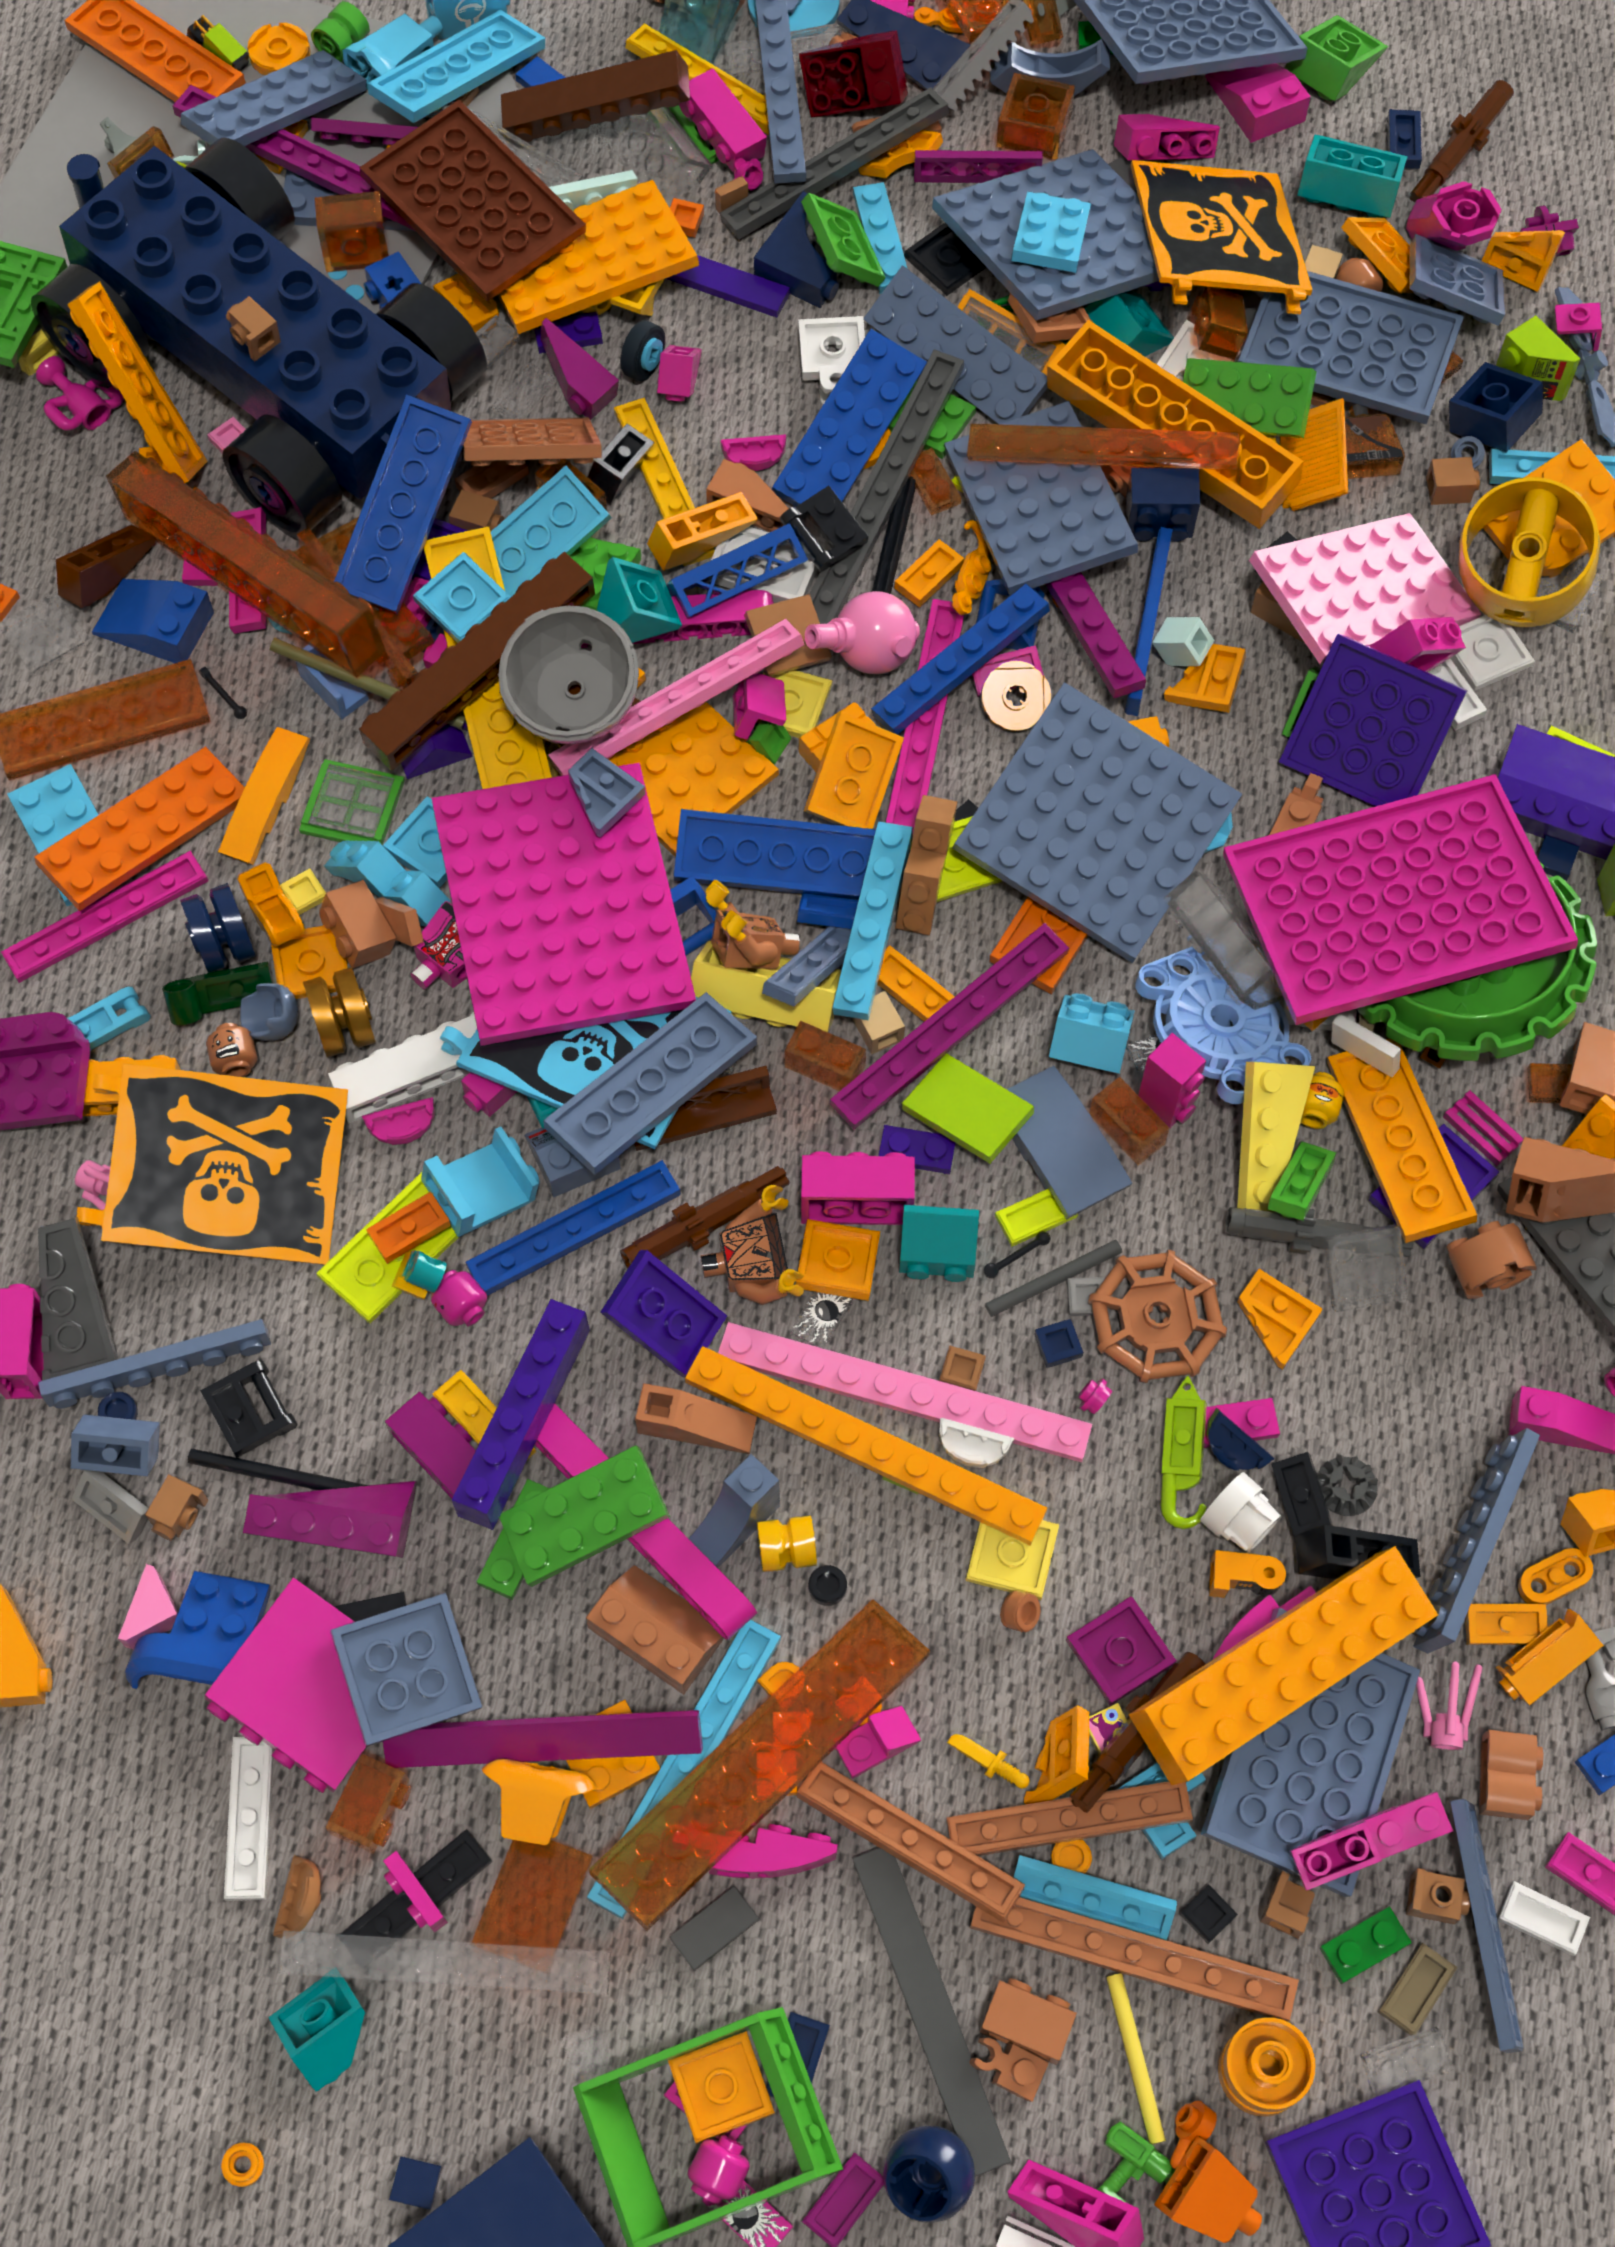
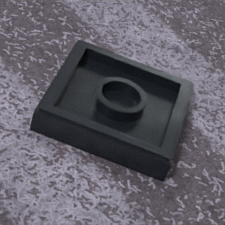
(944, 259)

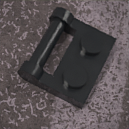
(832, 522)
(236, 1414)

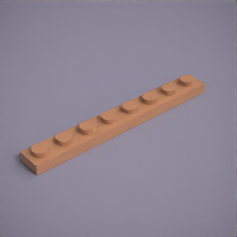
(1144, 1957)

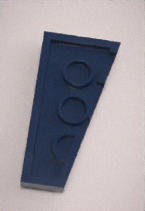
(924, 50)

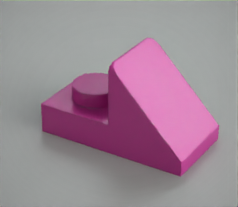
(877, 1741)

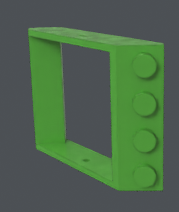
(623, 2158)

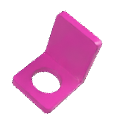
(1580, 319)

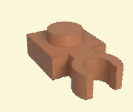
(1015, 2068)

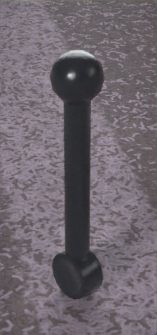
(239, 711)
(991, 1270)

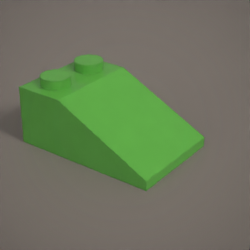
(1335, 57)

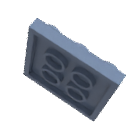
(1456, 280)
(405, 1669)

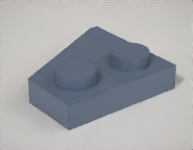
(603, 790)

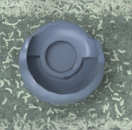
(269, 1012)

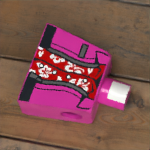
(440, 951)

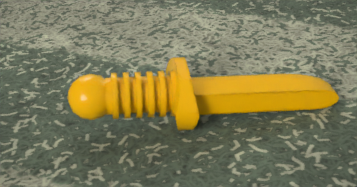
(990, 1761)

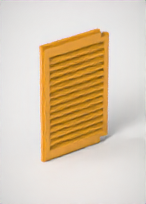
(1323, 454)

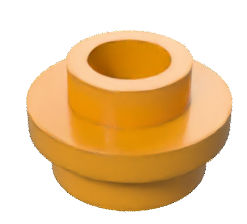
(229, 2164)

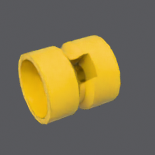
(787, 1543)

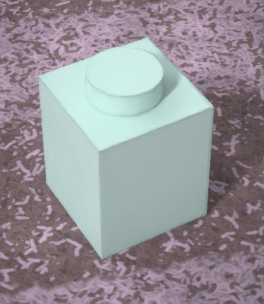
(1183, 641)

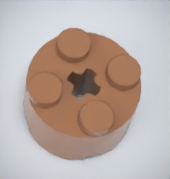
(1491, 1259)

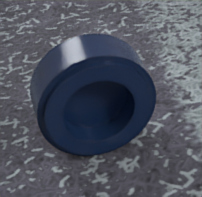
(118, 1406)

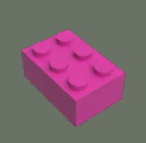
(857, 1188)

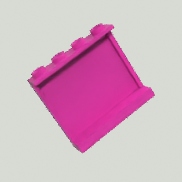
(292, 1690)

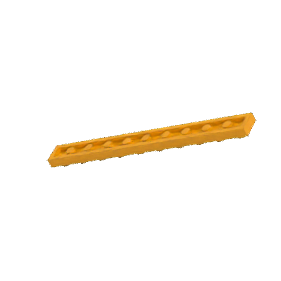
(866, 1445)

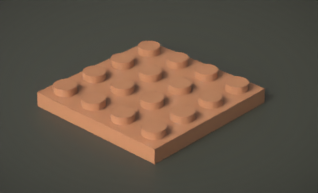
(530, 440)

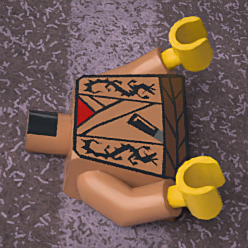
(755, 1253)

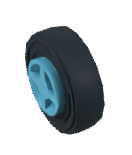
(642, 350)

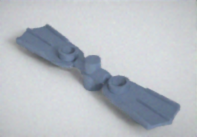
(1589, 370)

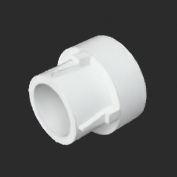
(1241, 1514)

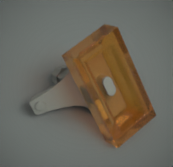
(1046, 19)
(129, 148)

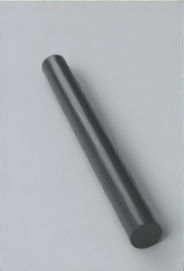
(1053, 1278)

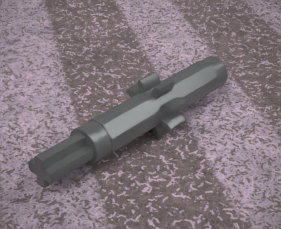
(1290, 1230)

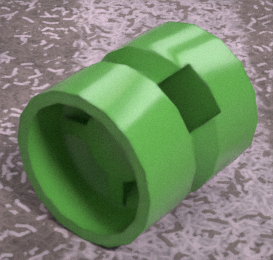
(340, 29)

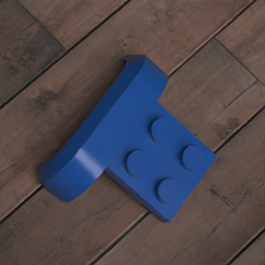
(207, 1632)

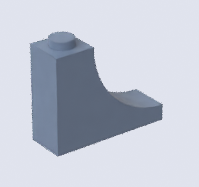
(746, 1498)

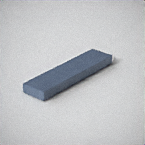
(809, 967)

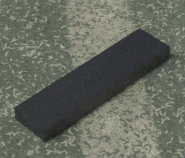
(440, 1879)

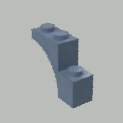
(1071, 68)

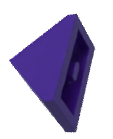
(440, 750)

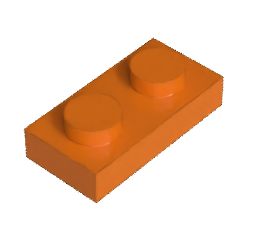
(408, 1227)

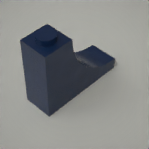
(793, 262)

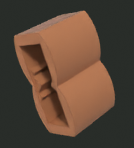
(1509, 1774)

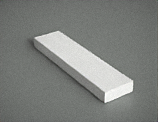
(248, 1821)

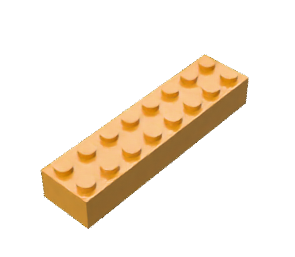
(1134, 393)
(1282, 1666)

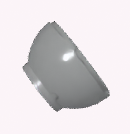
(547, 659)

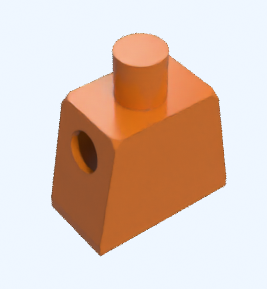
(1210, 2195)

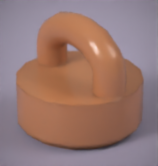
(1020, 1611)

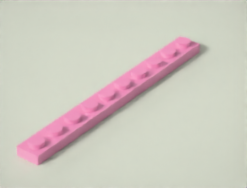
(904, 1391)

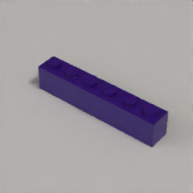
(521, 1414)

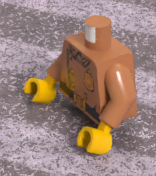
(745, 938)

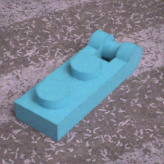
(100, 1021)

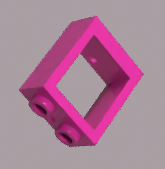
(1423, 642)
(20, 1342)

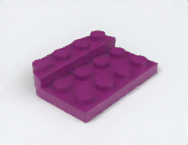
(41, 1070)

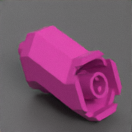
(1455, 216)

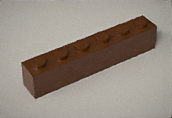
(596, 96)

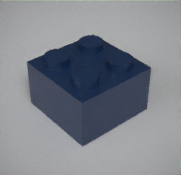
(1496, 406)
(1164, 500)

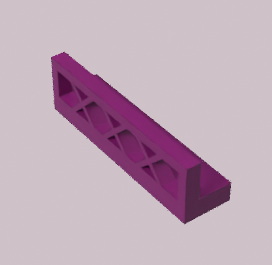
(971, 166)

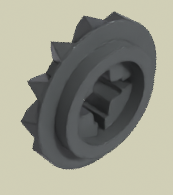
(1337, 1498)

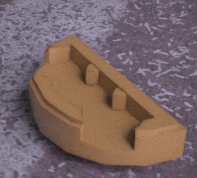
(299, 1897)

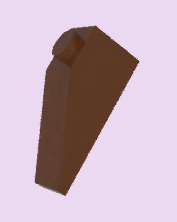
(101, 565)

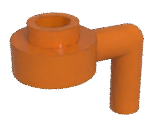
(1191, 2121)

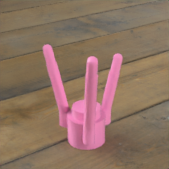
(94, 1181)
(1448, 1730)

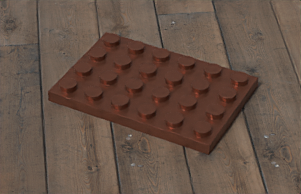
(472, 200)

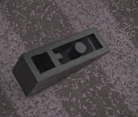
(1336, 1550)

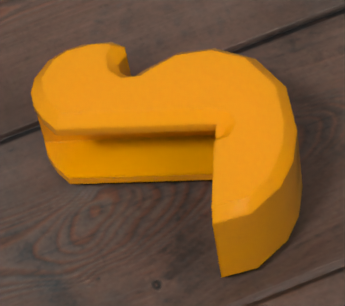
(269, 904)

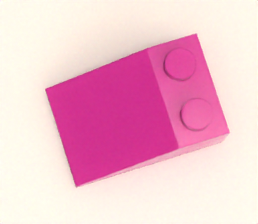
(1261, 98)

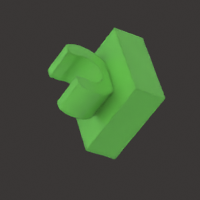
(769, 740)

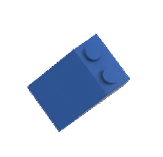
(156, 617)

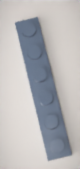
(142, 1367)

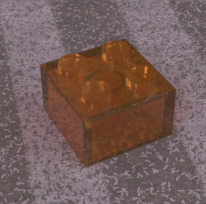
(1035, 115)
(351, 230)

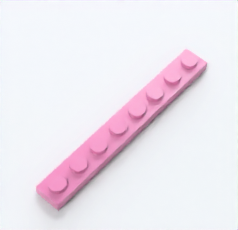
(687, 693)

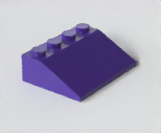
(1561, 790)

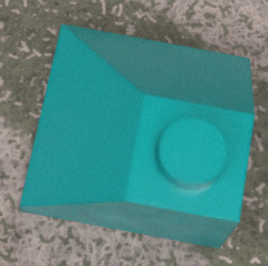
(637, 600)
(321, 2029)

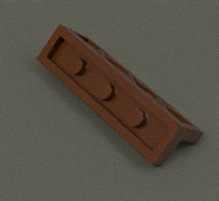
(722, 1105)

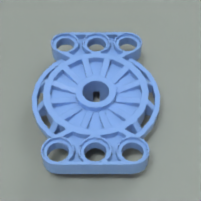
(1202, 1016)

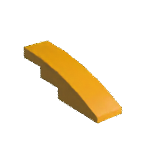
(263, 795)

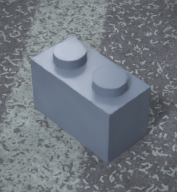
(115, 1445)

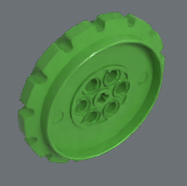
(1498, 1008)

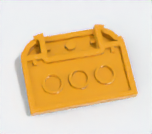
(1587, 476)

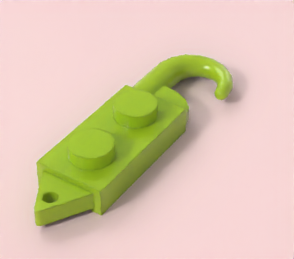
(1182, 1452)

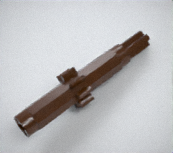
(1466, 134)
(693, 1224)
(1127, 1743)

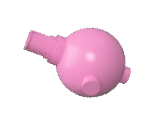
(871, 633)

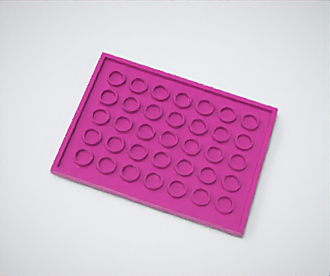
(1398, 899)
(555, 918)

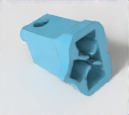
(391, 46)

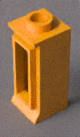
(1548, 1658)

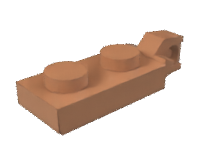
(1300, 806)

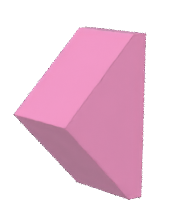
(150, 1609)

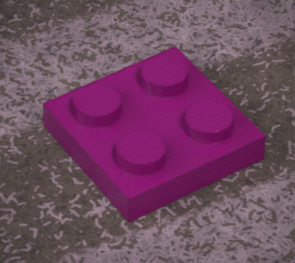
(1121, 1650)

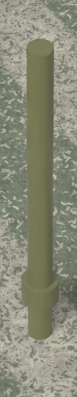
(334, 670)

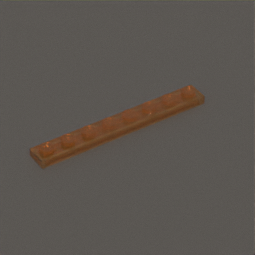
(1104, 446)

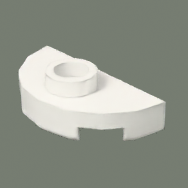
(973, 1445)

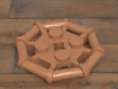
(1144, 1331)

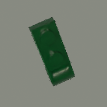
(214, 991)

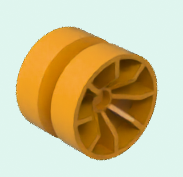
(1266, 2067)

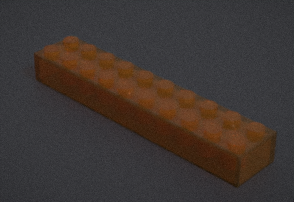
(248, 563)

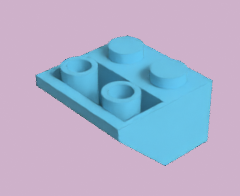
(1091, 1032)

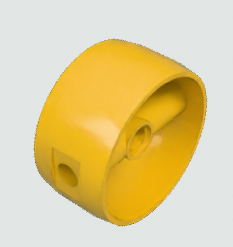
(1539, 504)

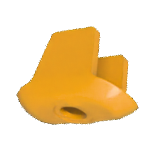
(534, 1798)

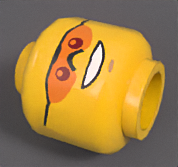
(1323, 1101)

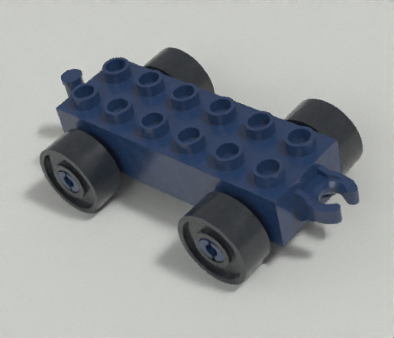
(206, 236)

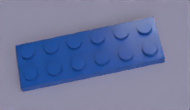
(851, 421)
(402, 503)
(772, 854)

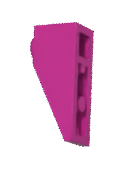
(1562, 1420)
(1076, 2210)

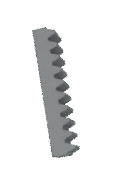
(982, 51)

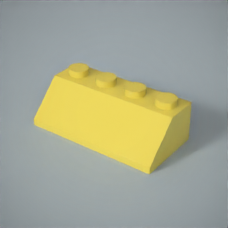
(742, 994)

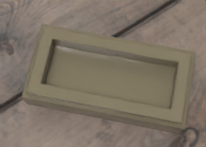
(1417, 1989)

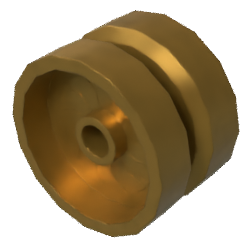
(339, 1012)

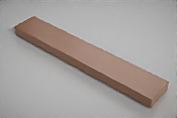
(1063, 1822)
(911, 1841)

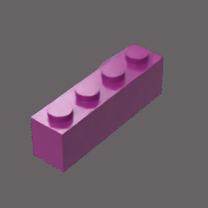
(349, 1518)

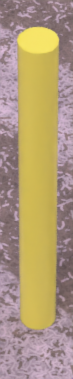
(1136, 2059)

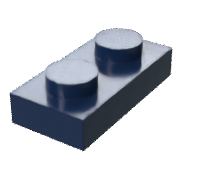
(1405, 135)

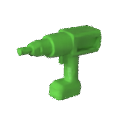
(1138, 2158)

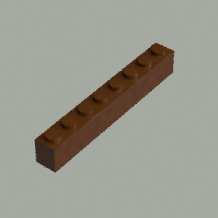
(468, 666)

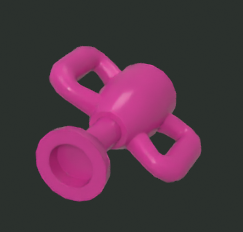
(80, 399)

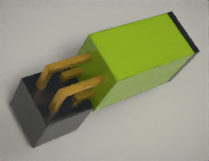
(219, 42)

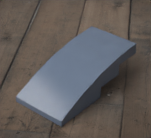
(1066, 1145)

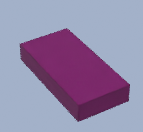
(844, 2201)

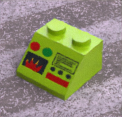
(1540, 354)

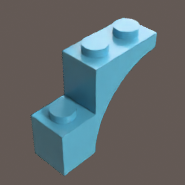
(386, 876)

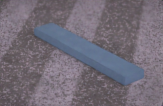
(1487, 1926)

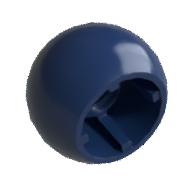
(921, 2166)

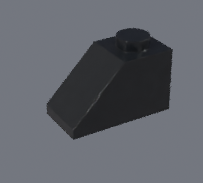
(619, 461)

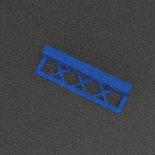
(732, 560)

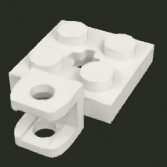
(814, 340)

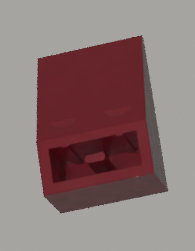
(854, 74)

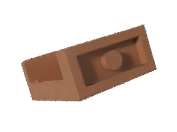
(1591, 1070)

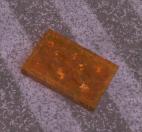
(533, 1895)

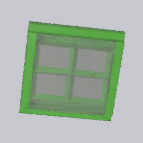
(351, 803)

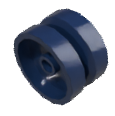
(217, 928)

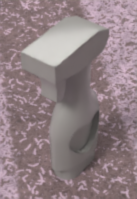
(1601, 1686)

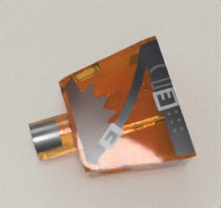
(1371, 445)

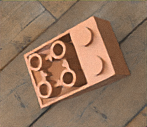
(1560, 1183)

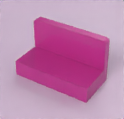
(758, 699)

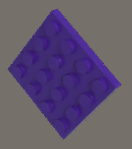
(1372, 724)
(1377, 2177)

